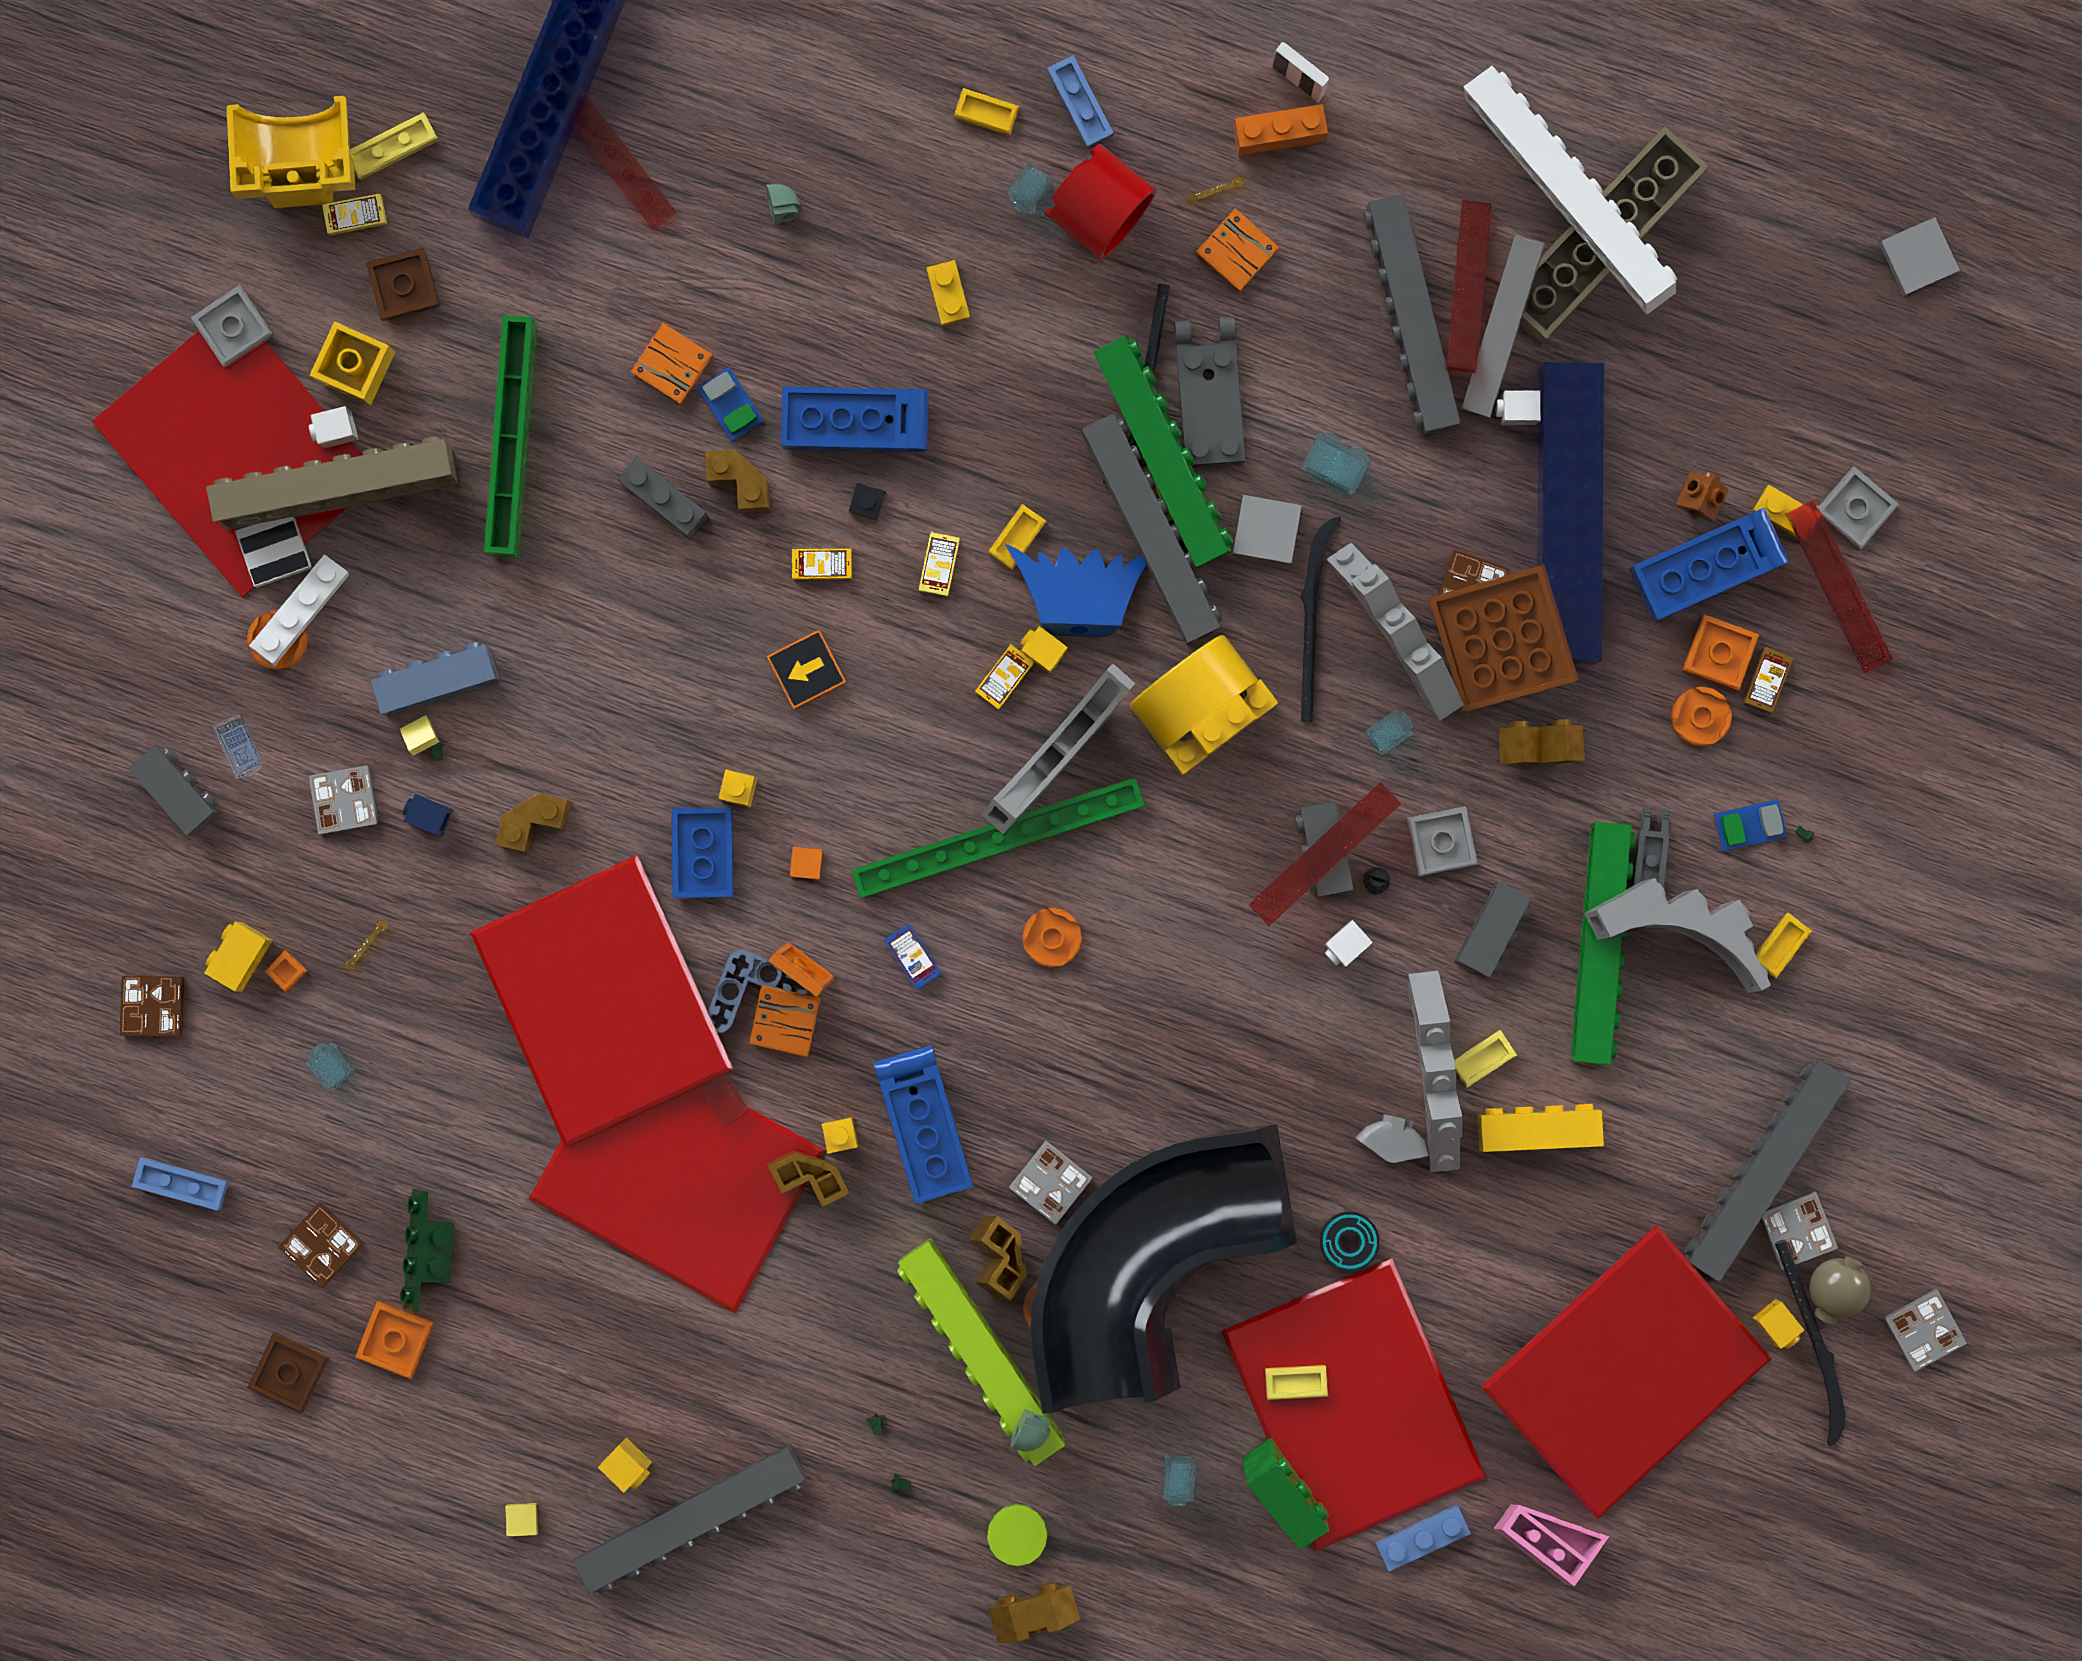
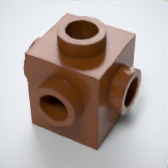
(1702, 495)

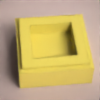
(419, 735)
(521, 1519)

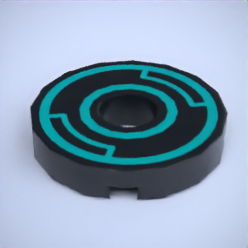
(1366, 1247)

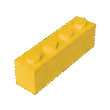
(1540, 1129)

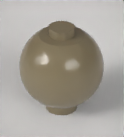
(1839, 1289)

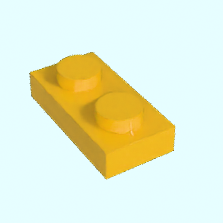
(948, 293)
(1777, 505)

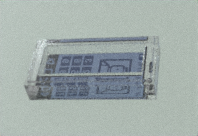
(238, 747)

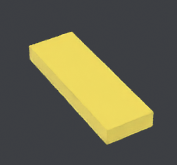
(393, 146)

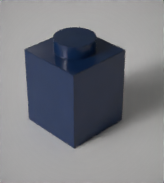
(427, 814)

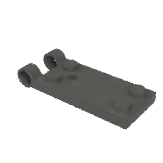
(1212, 406)

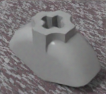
(1393, 1139)

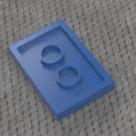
(702, 852)

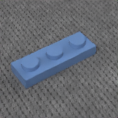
(1080, 102)
(180, 1183)
(1422, 1538)

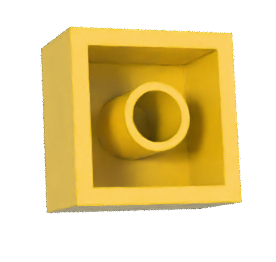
(352, 363)

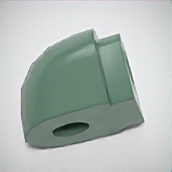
(782, 203)
(1030, 1431)

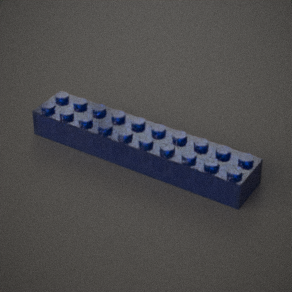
(543, 113)
(1573, 499)

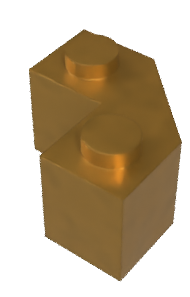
(731, 468)
(1546, 744)
(519, 824)
(797, 1168)
(1005, 1268)
(1020, 1617)

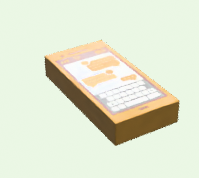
(1767, 680)

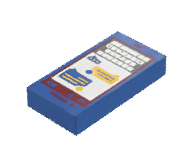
(912, 956)

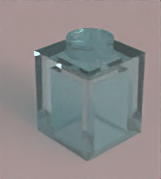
(1030, 189)
(1390, 731)
(329, 1065)

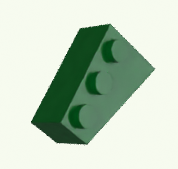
(1284, 1494)

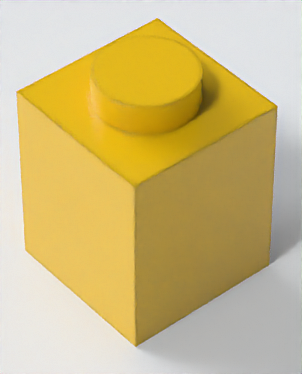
(1043, 649)
(737, 788)
(840, 1135)
(1779, 1325)

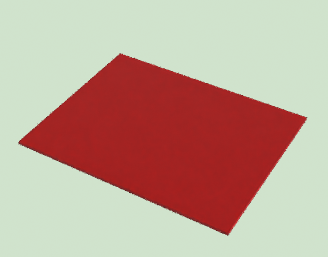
(211, 423)
(601, 1001)
(680, 1192)
(1626, 1372)
(1388, 1423)

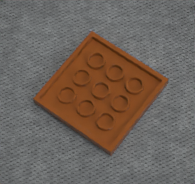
(1503, 638)

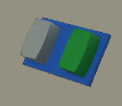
(730, 404)
(1750, 825)

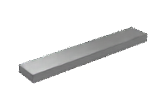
(1503, 325)

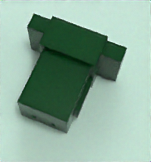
(436, 751)
(1806, 835)
(876, 1423)
(899, 1483)

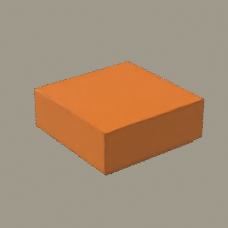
(806, 863)
(286, 971)

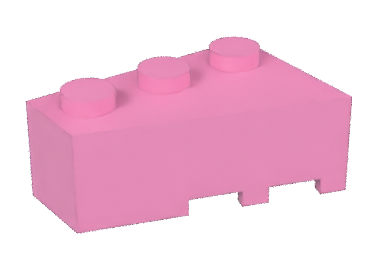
(1551, 1542)

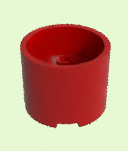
(1101, 202)

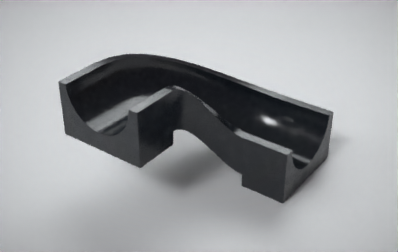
(1132, 1249)

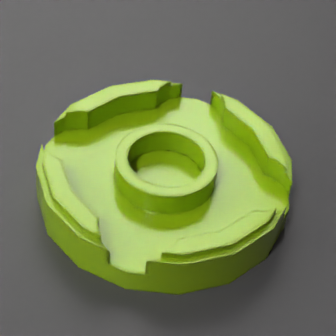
(1017, 1535)

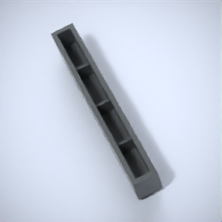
(1412, 315)
(1150, 529)
(1766, 1170)
(689, 1519)

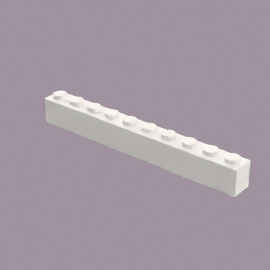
(1570, 190)

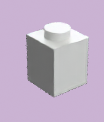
(1518, 407)
(333, 427)
(1346, 944)

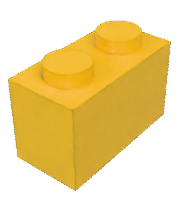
(237, 956)
(626, 1466)

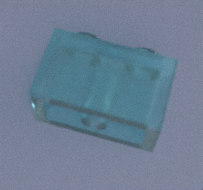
(1336, 462)
(1178, 1479)

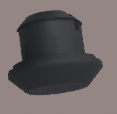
(1376, 880)

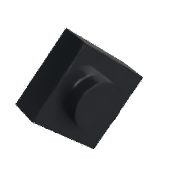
(867, 501)

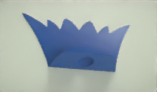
(1079, 598)

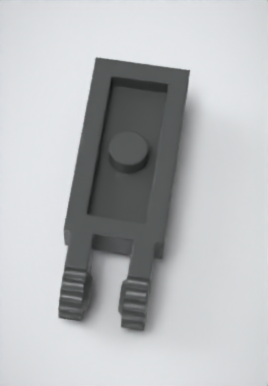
(1651, 848)

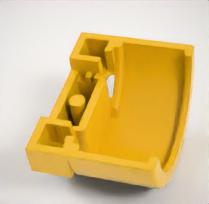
(290, 157)
(1204, 700)

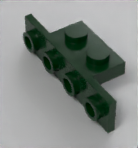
(427, 1251)

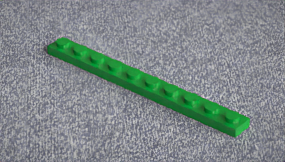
(990, 841)

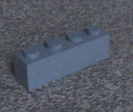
(434, 680)

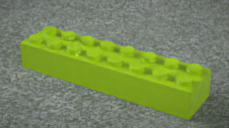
(975, 1343)

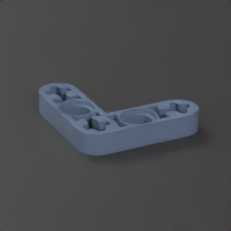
(751, 974)

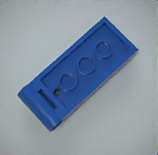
(854, 419)
(1709, 565)
(923, 1124)

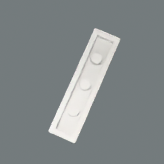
(299, 610)

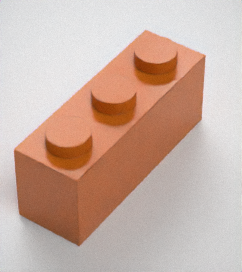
(1280, 130)

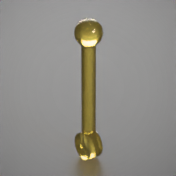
(1237, 183)
(381, 925)

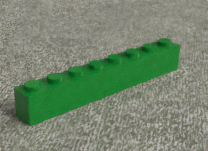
(510, 437)
(1163, 451)
(1601, 959)

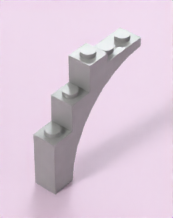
(1400, 630)
(1058, 749)
(1688, 914)
(1437, 1070)

